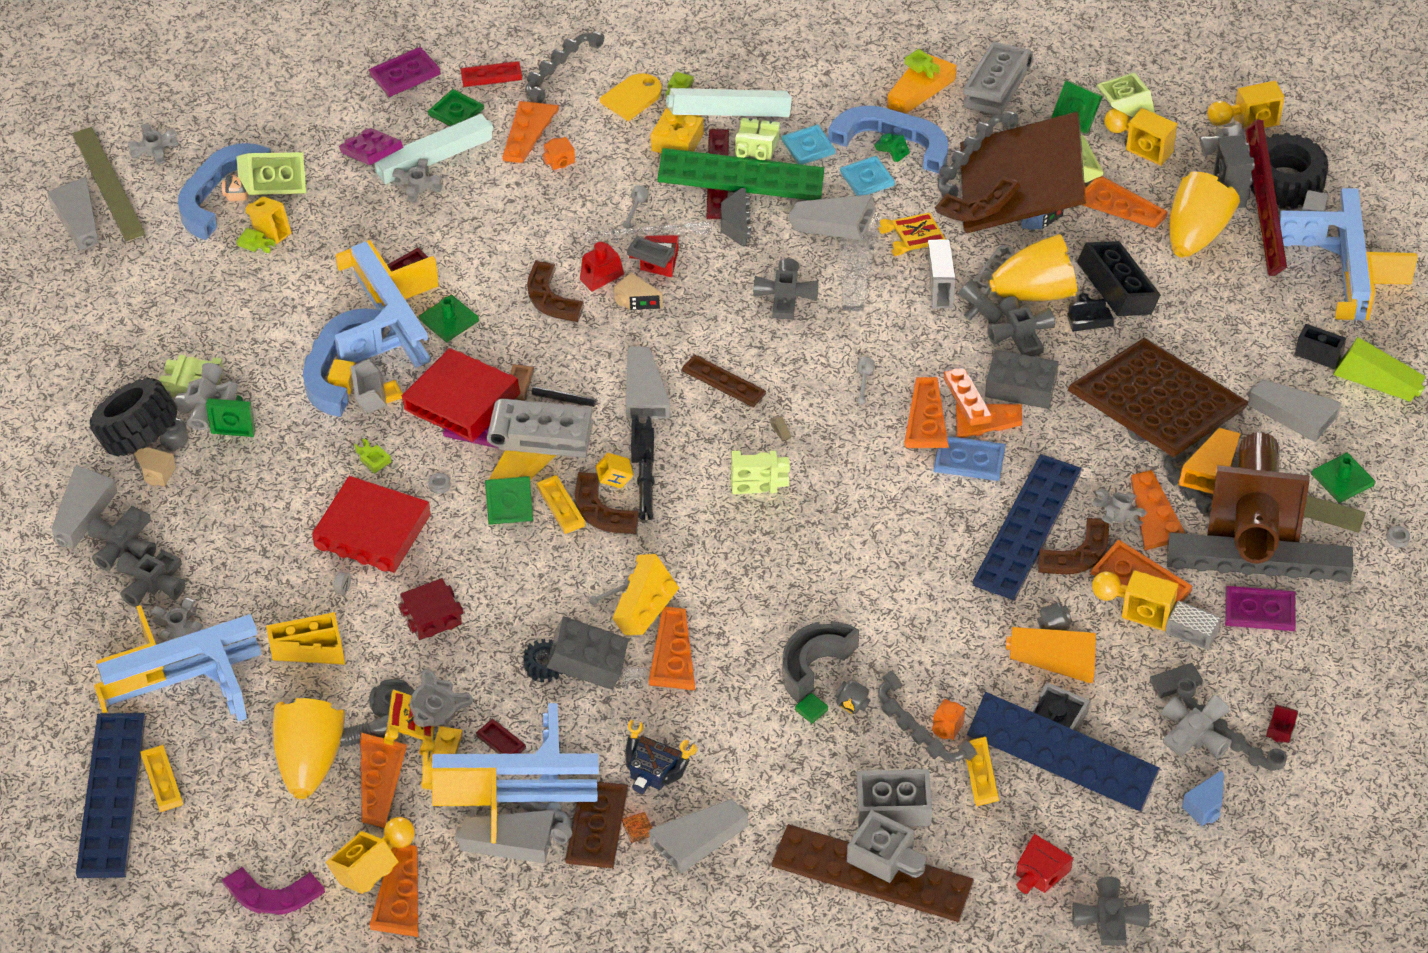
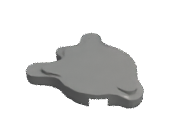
(435, 702)

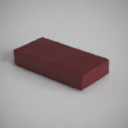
(500, 738)

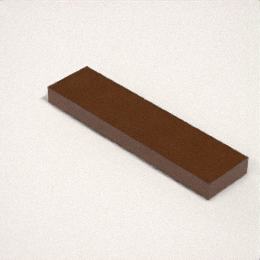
(724, 380)

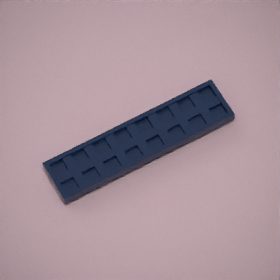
(1027, 527)
(1064, 751)
(111, 796)

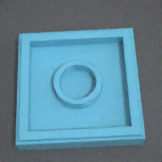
(808, 144)
(867, 176)

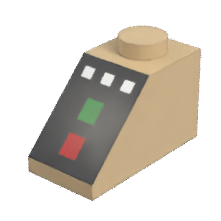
(637, 294)
(154, 465)

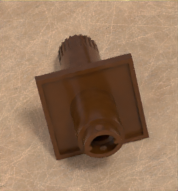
(1257, 500)

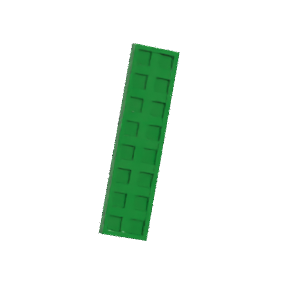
(735, 173)

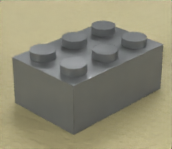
(1234, 166)
(1021, 379)
(587, 653)

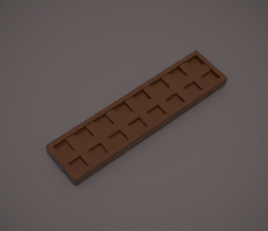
(825, 860)

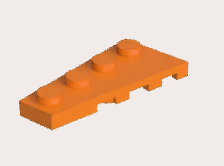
(527, 128)
(1116, 200)
(926, 416)
(1160, 515)
(1123, 561)
(672, 653)
(379, 776)
(398, 896)

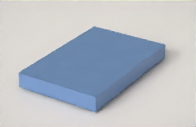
(970, 458)

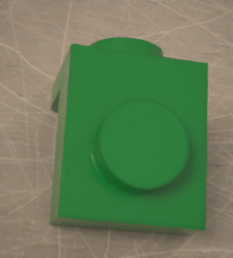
(894, 144)

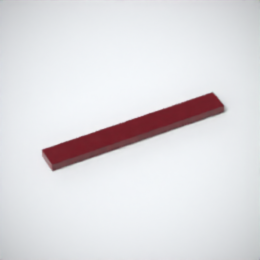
(1266, 199)

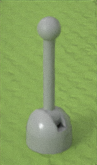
(638, 195)
(865, 367)
(594, 600)

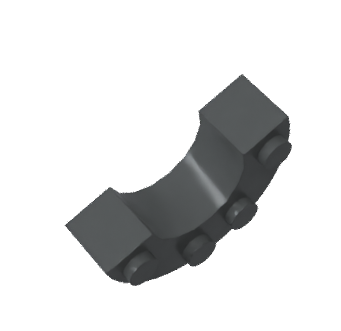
(808, 645)

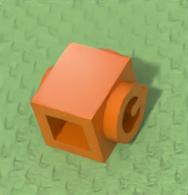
(558, 153)
(948, 719)

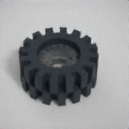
(532, 661)

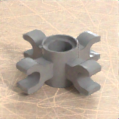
(153, 143)
(417, 180)
(1119, 507)
(176, 620)

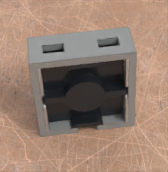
(1061, 706)

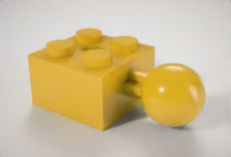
(1252, 102)
(677, 132)
(1148, 133)
(1146, 597)
(369, 857)

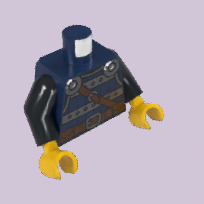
(654, 762)

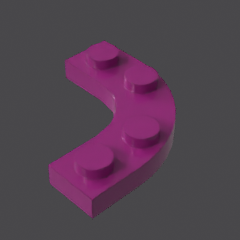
(275, 901)

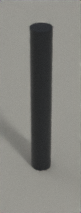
(562, 396)

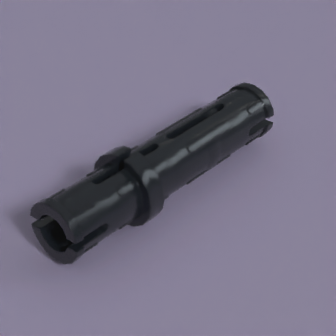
(645, 482)

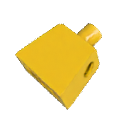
(269, 218)

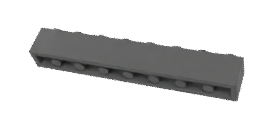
(1289, 559)

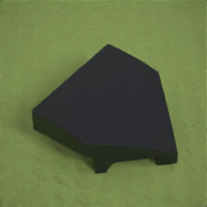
(1089, 314)

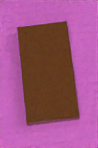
(598, 827)

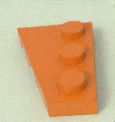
(1003, 417)

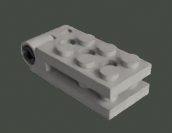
(997, 78)
(541, 428)

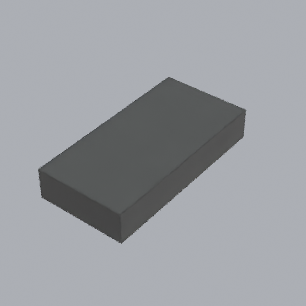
(650, 251)
(1166, 682)

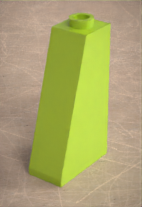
(1379, 371)

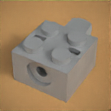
(884, 848)

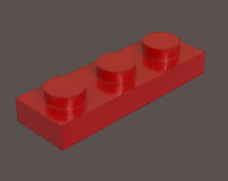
(491, 74)

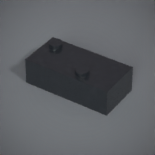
(1118, 278)

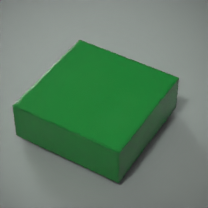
(811, 708)

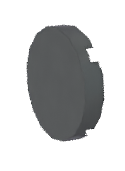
(381, 695)

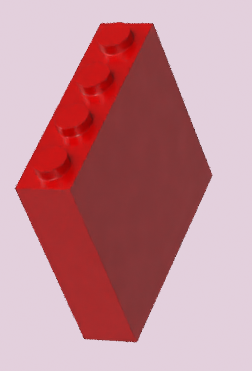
(459, 394)
(371, 524)

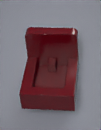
(1282, 724)

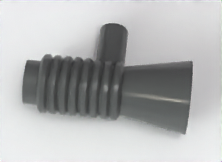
(980, 302)
(376, 728)

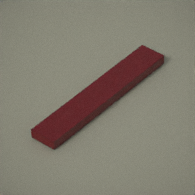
(717, 145)

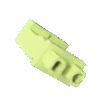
(757, 143)
(184, 371)
(758, 472)

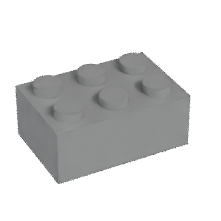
(896, 795)

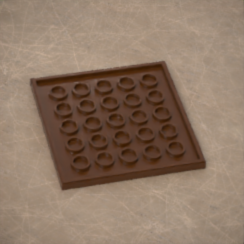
(1039, 156)
(1158, 396)

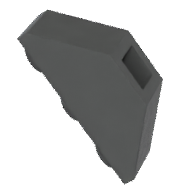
(735, 217)

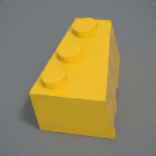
(646, 595)
(307, 640)

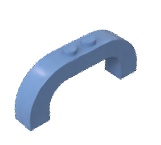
(886, 121)
(222, 162)
(322, 395)

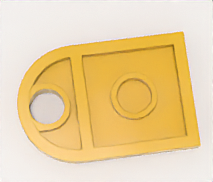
(632, 95)

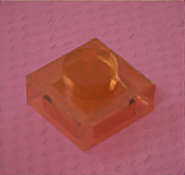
(637, 827)

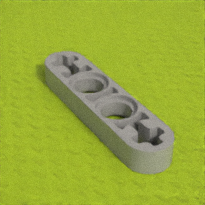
(995, 260)

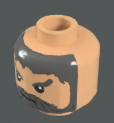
(233, 189)

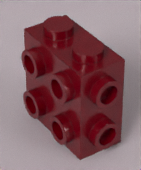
(430, 609)

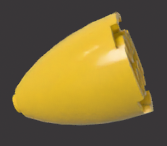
(1200, 212)
(1037, 273)
(306, 743)

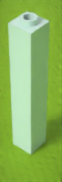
(729, 102)
(436, 146)

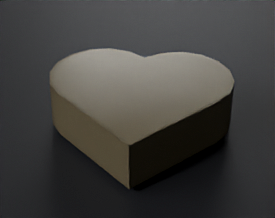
(780, 427)

